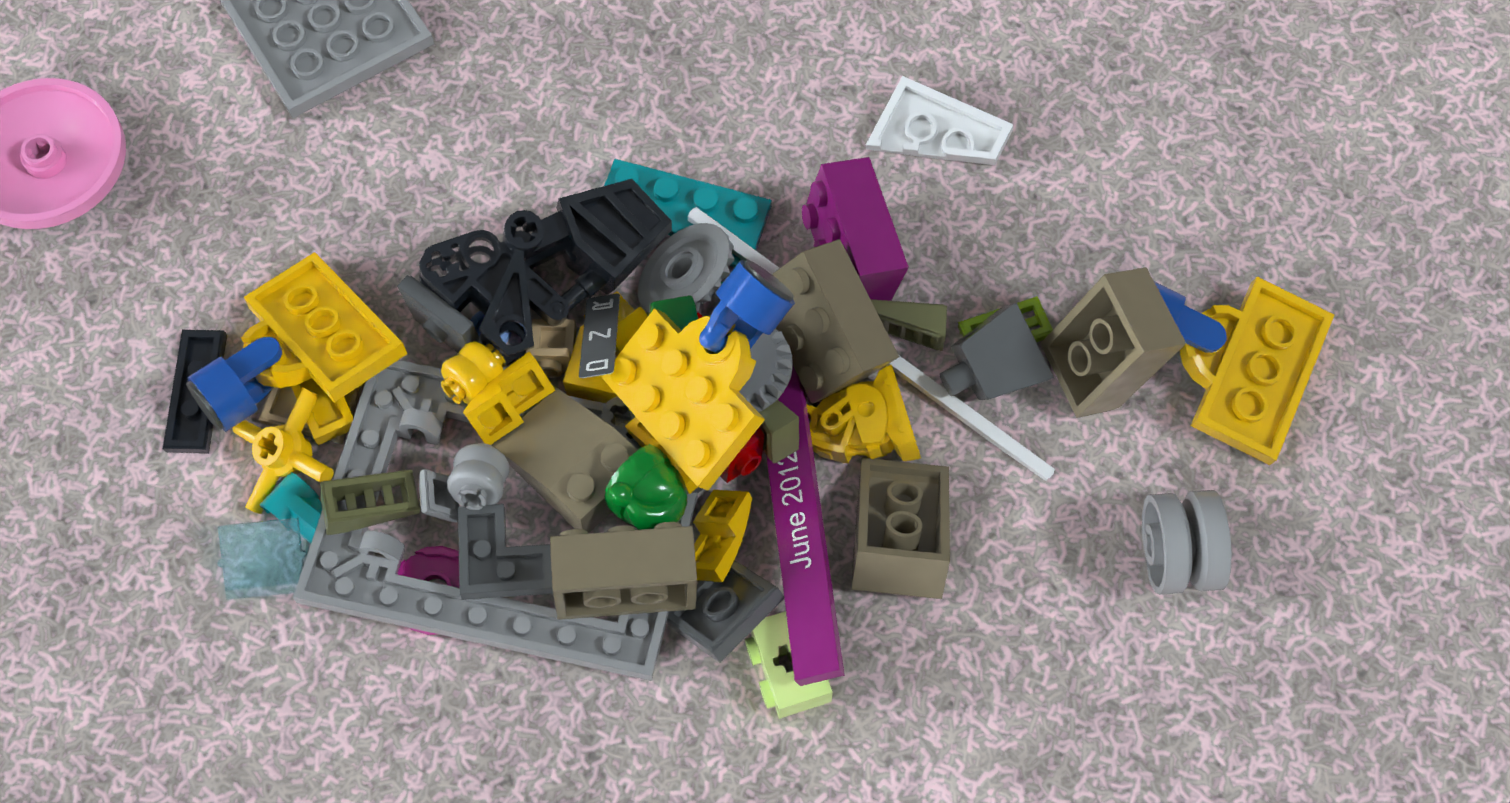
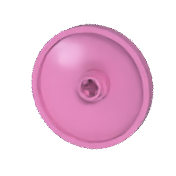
(56, 152)

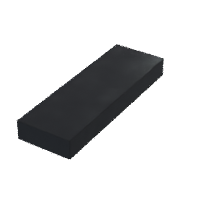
(187, 425)

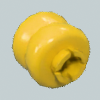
(471, 371)

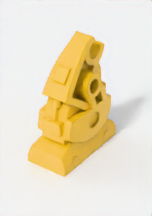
(863, 421)

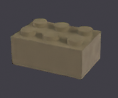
(833, 323)
(1112, 342)
(623, 571)

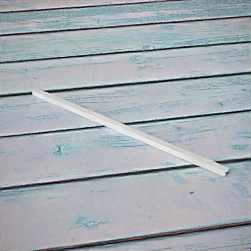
(912, 374)

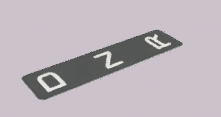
(599, 336)

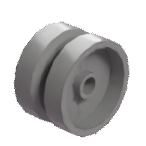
(1186, 542)

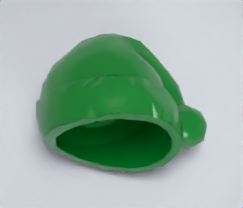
(647, 490)

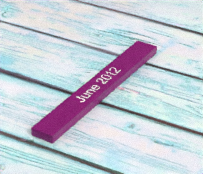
(804, 554)

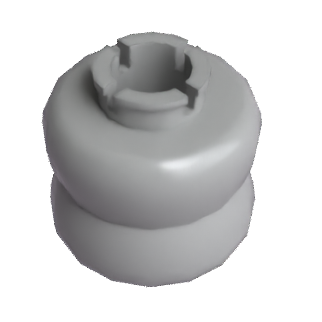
(478, 476)

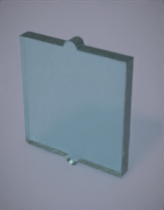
(261, 557)

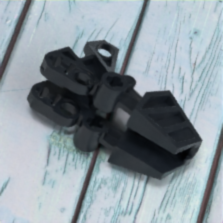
(597, 231)

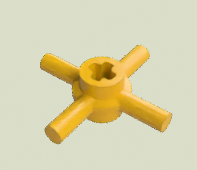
(283, 450)

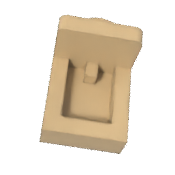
(553, 345)

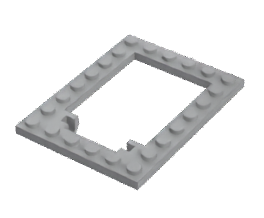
(348, 579)

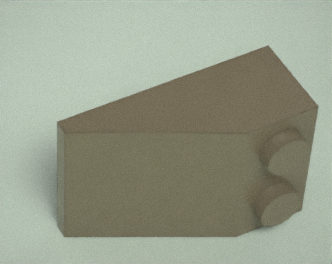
(567, 457)
(902, 529)

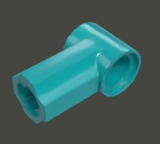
(295, 500)

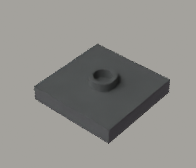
(437, 316)
(726, 611)

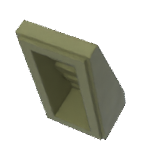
(914, 321)
(780, 431)
(354, 518)

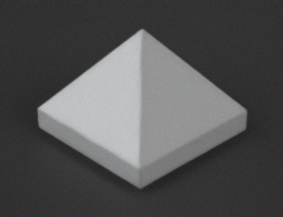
(435, 498)

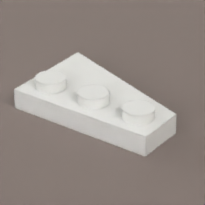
(937, 127)

